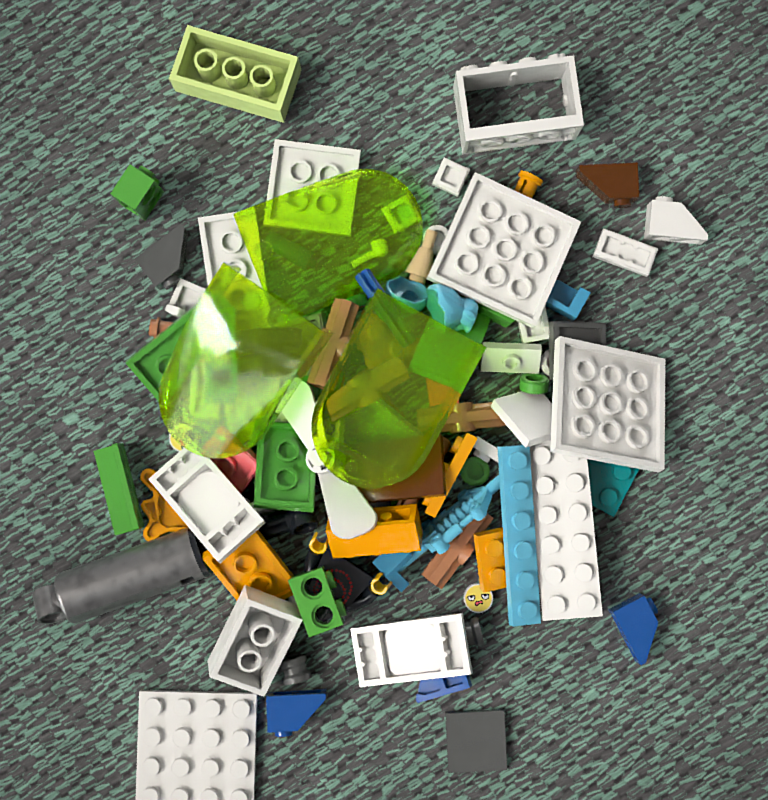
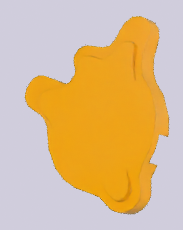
(159, 512)

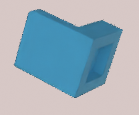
(567, 300)
(390, 567)

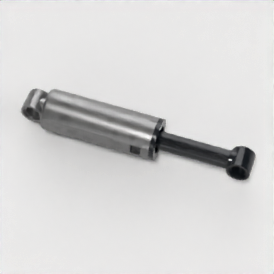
(143, 571)

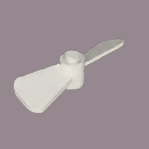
(346, 506)

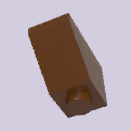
(612, 182)

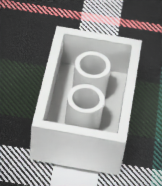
(254, 641)

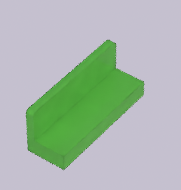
(119, 488)

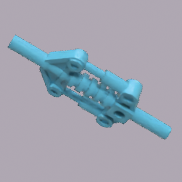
(449, 523)

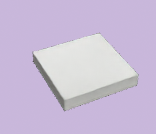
(526, 416)

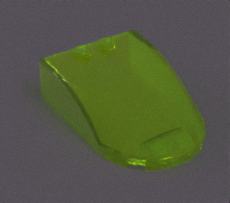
(328, 232)
(235, 366)
(390, 393)

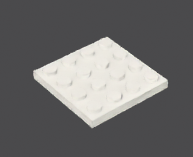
(504, 250)
(608, 405)
(196, 745)

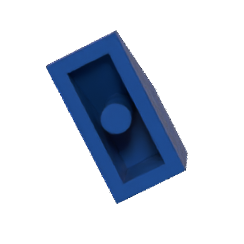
(636, 624)
(291, 709)

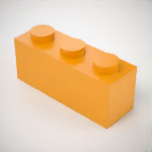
(395, 532)

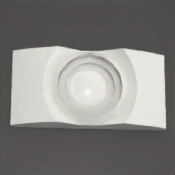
(207, 502)
(411, 650)

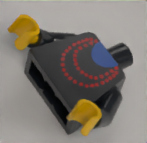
(354, 584)

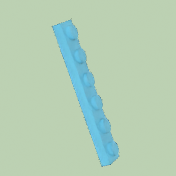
(519, 535)

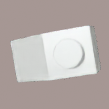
(672, 223)

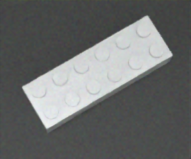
(564, 535)

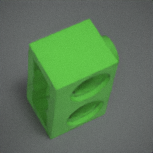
(138, 191)
(310, 602)

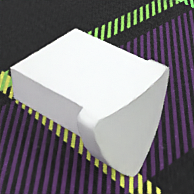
(184, 298)

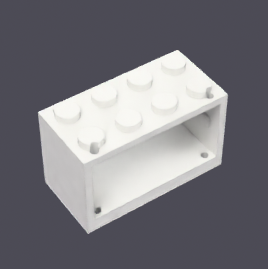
(526, 132)

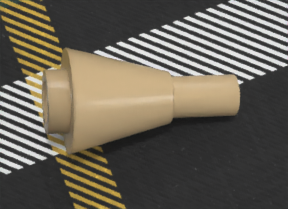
(423, 259)

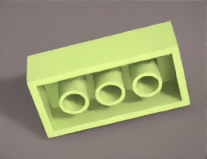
(235, 73)

